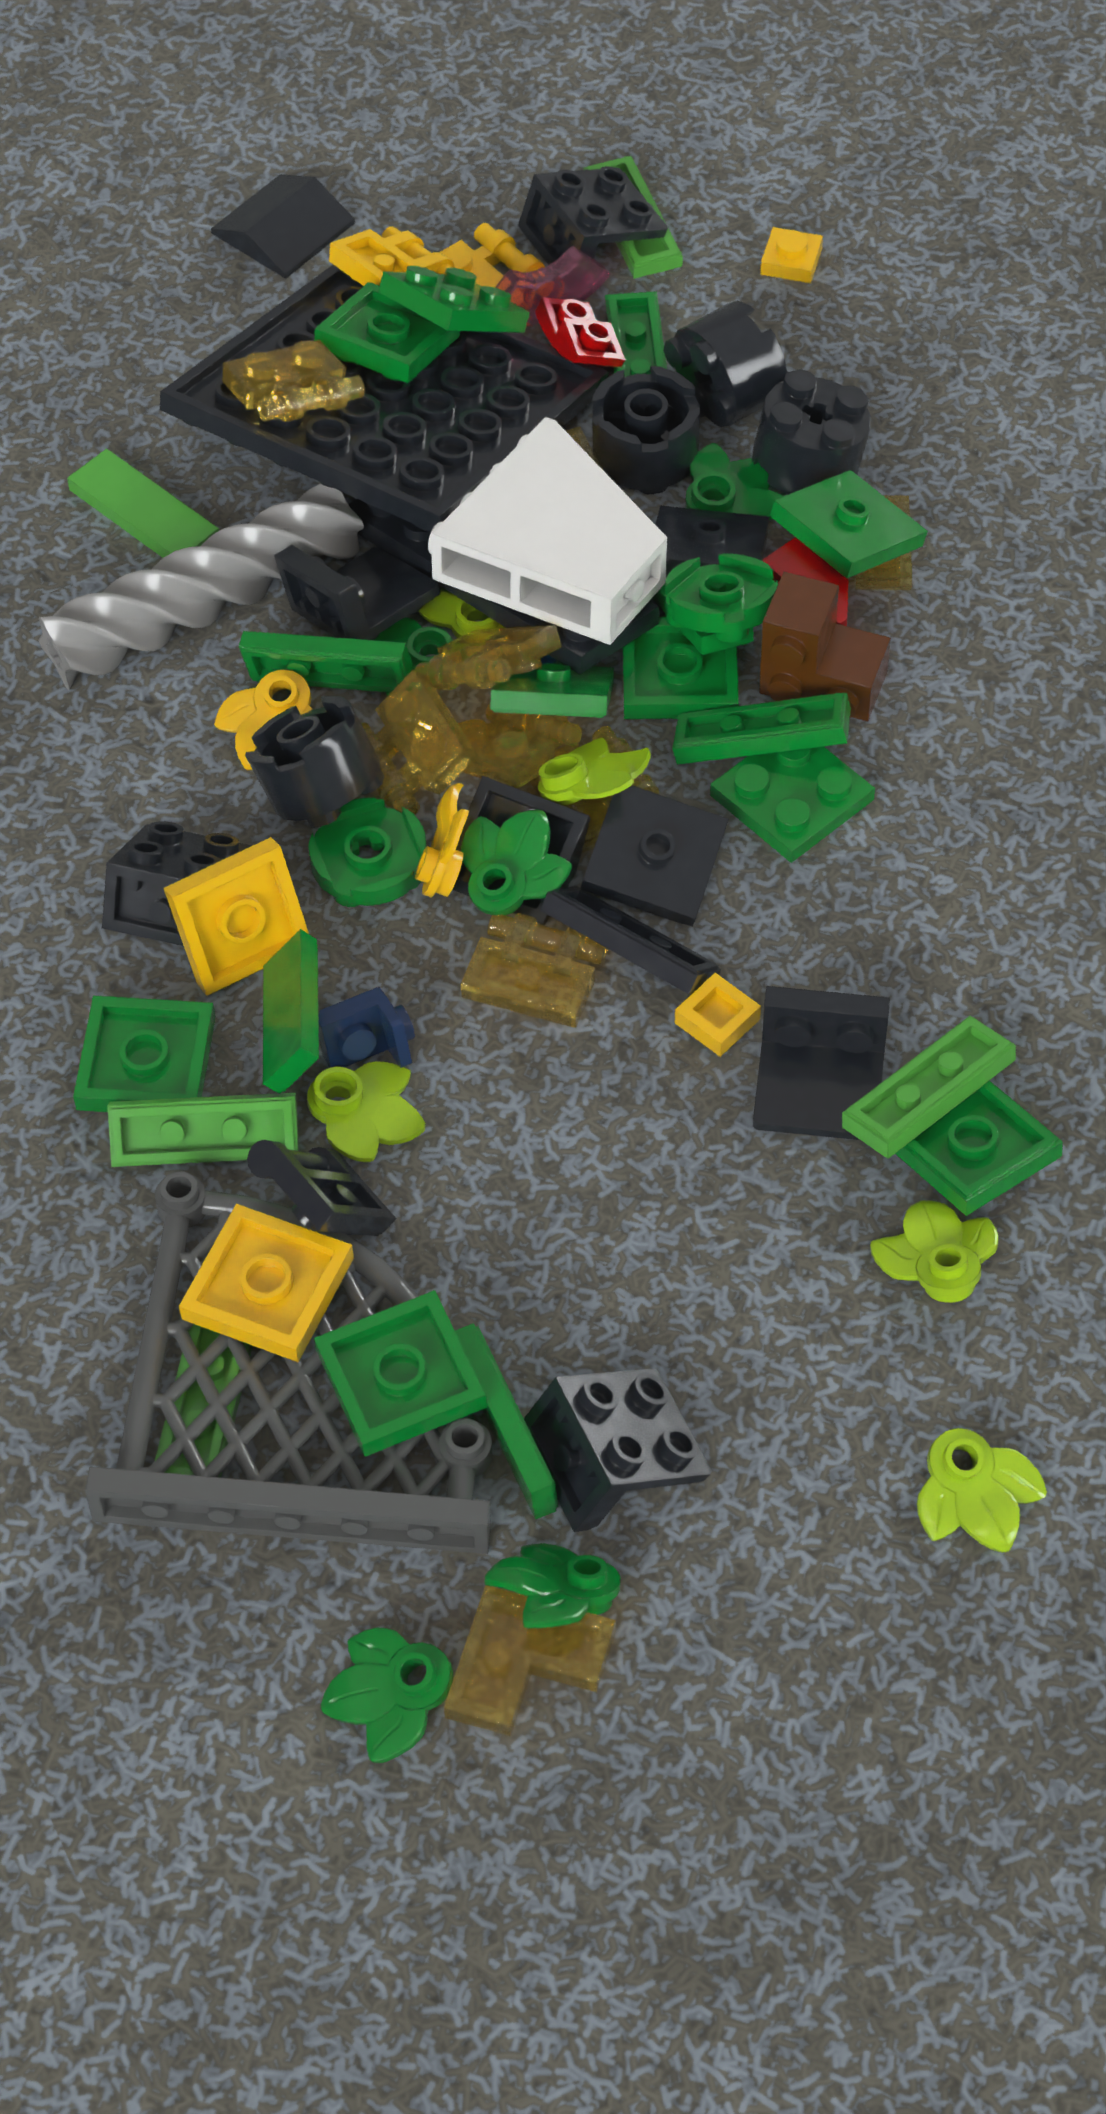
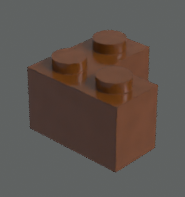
(813, 655)

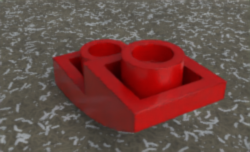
(577, 333)

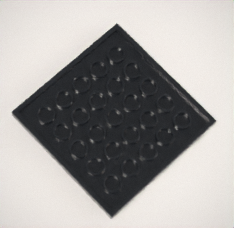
(401, 443)

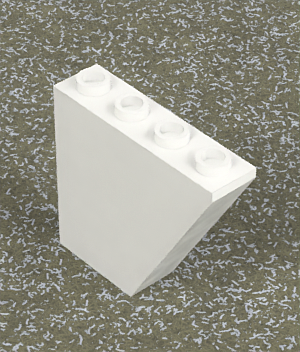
(553, 539)

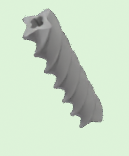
(194, 584)

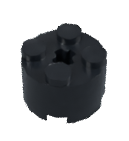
(727, 362)
(646, 428)
(810, 431)
(315, 761)

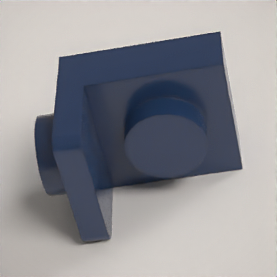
(363, 1029)

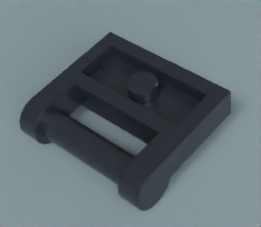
(323, 1189)

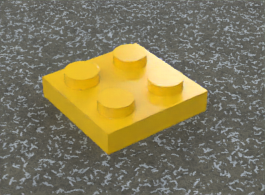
(236, 914)
(266, 1282)

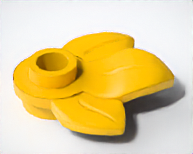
(253, 707)
(441, 861)

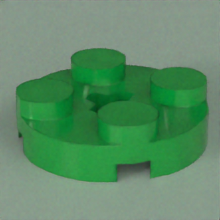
(720, 596)
(367, 880)

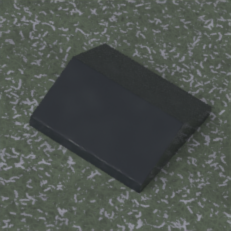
(285, 223)
(499, 803)

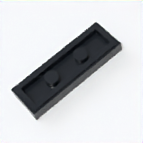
(629, 938)

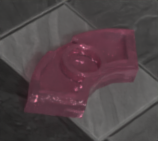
(570, 277)

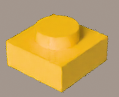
(791, 255)
(717, 1014)

